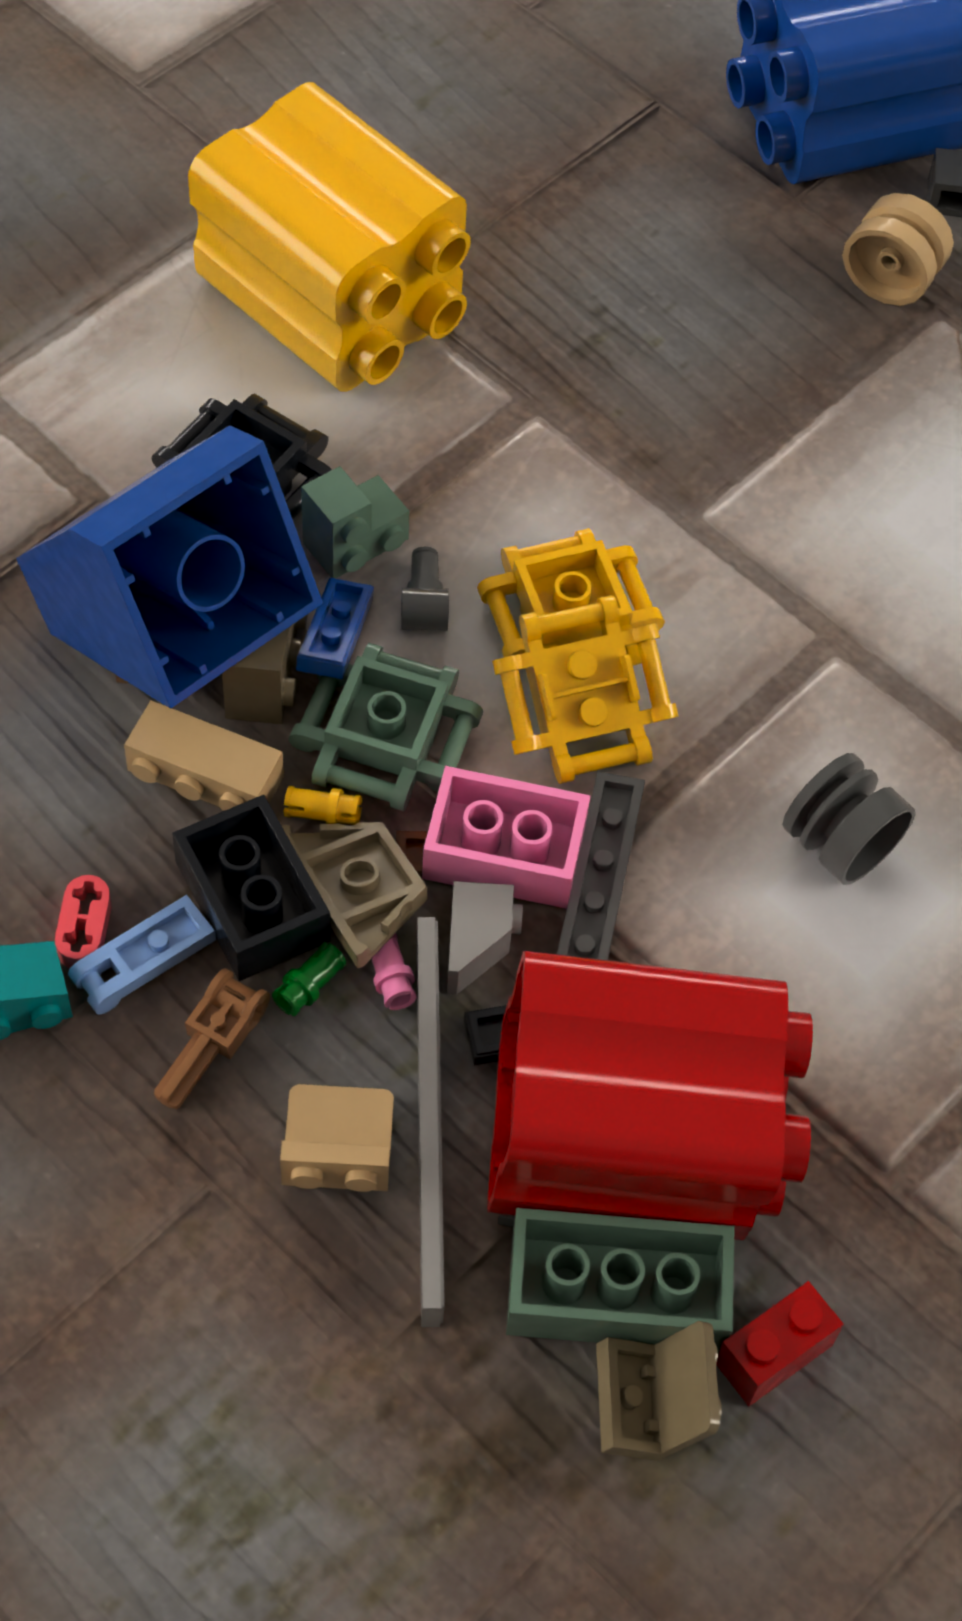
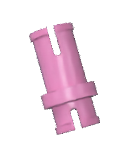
(393, 977)

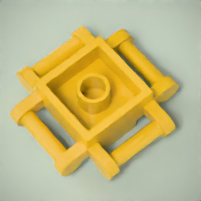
(565, 577)
(584, 689)

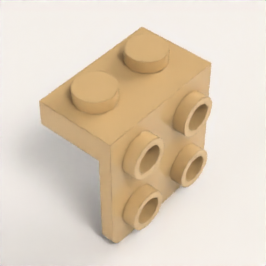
(337, 1138)

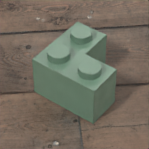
(350, 522)

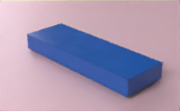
(335, 628)

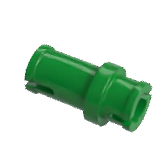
(303, 984)

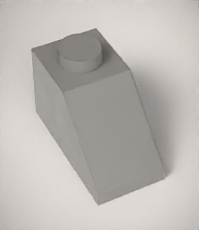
(480, 930)

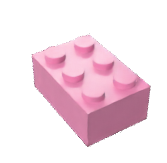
(505, 834)

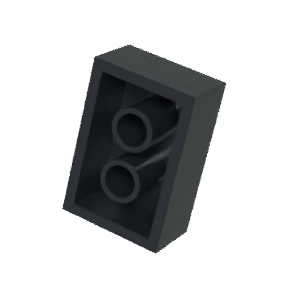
(252, 887)

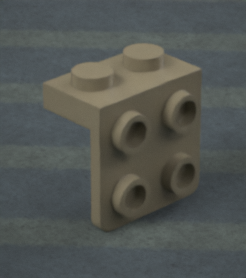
(658, 1394)

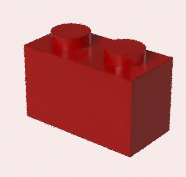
(778, 1343)

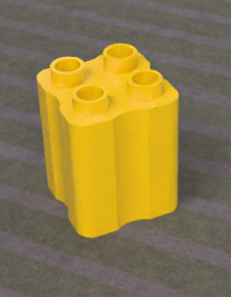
(329, 237)

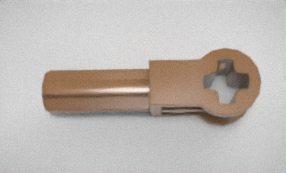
(215, 1026)

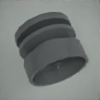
(849, 818)

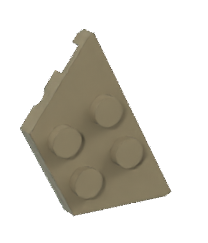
(362, 883)

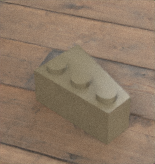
(261, 682)

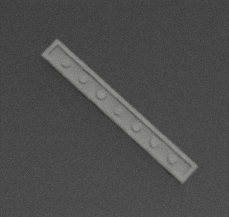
(429, 1124)

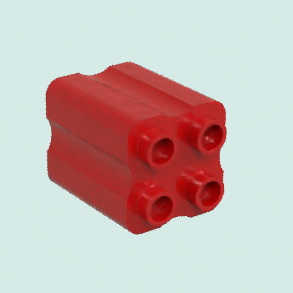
(647, 1093)

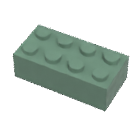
(617, 1277)

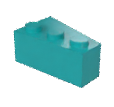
(31, 988)

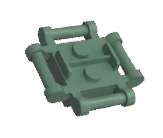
(385, 722)

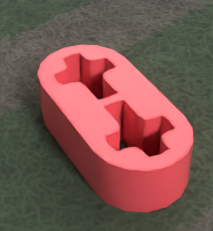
(72, 919)

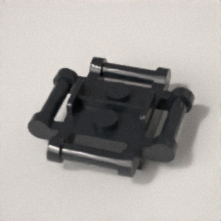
(288, 443)

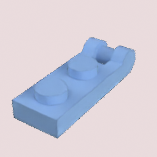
(142, 953)

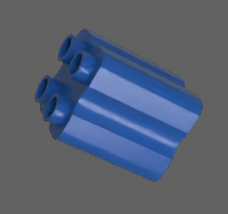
(849, 81)

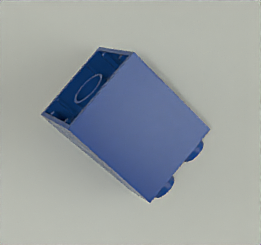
(178, 570)

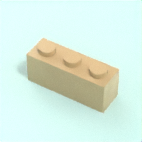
(201, 758)

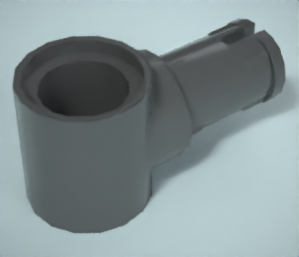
(424, 599)

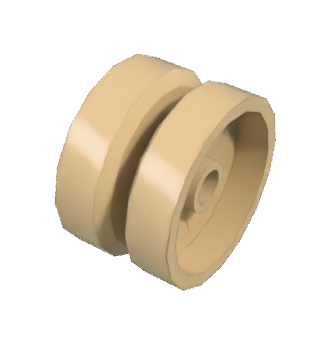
(898, 249)

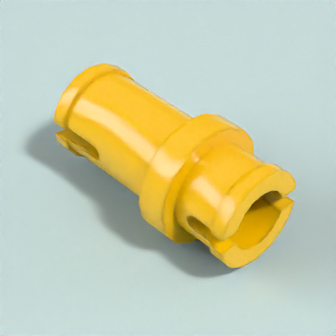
(323, 806)

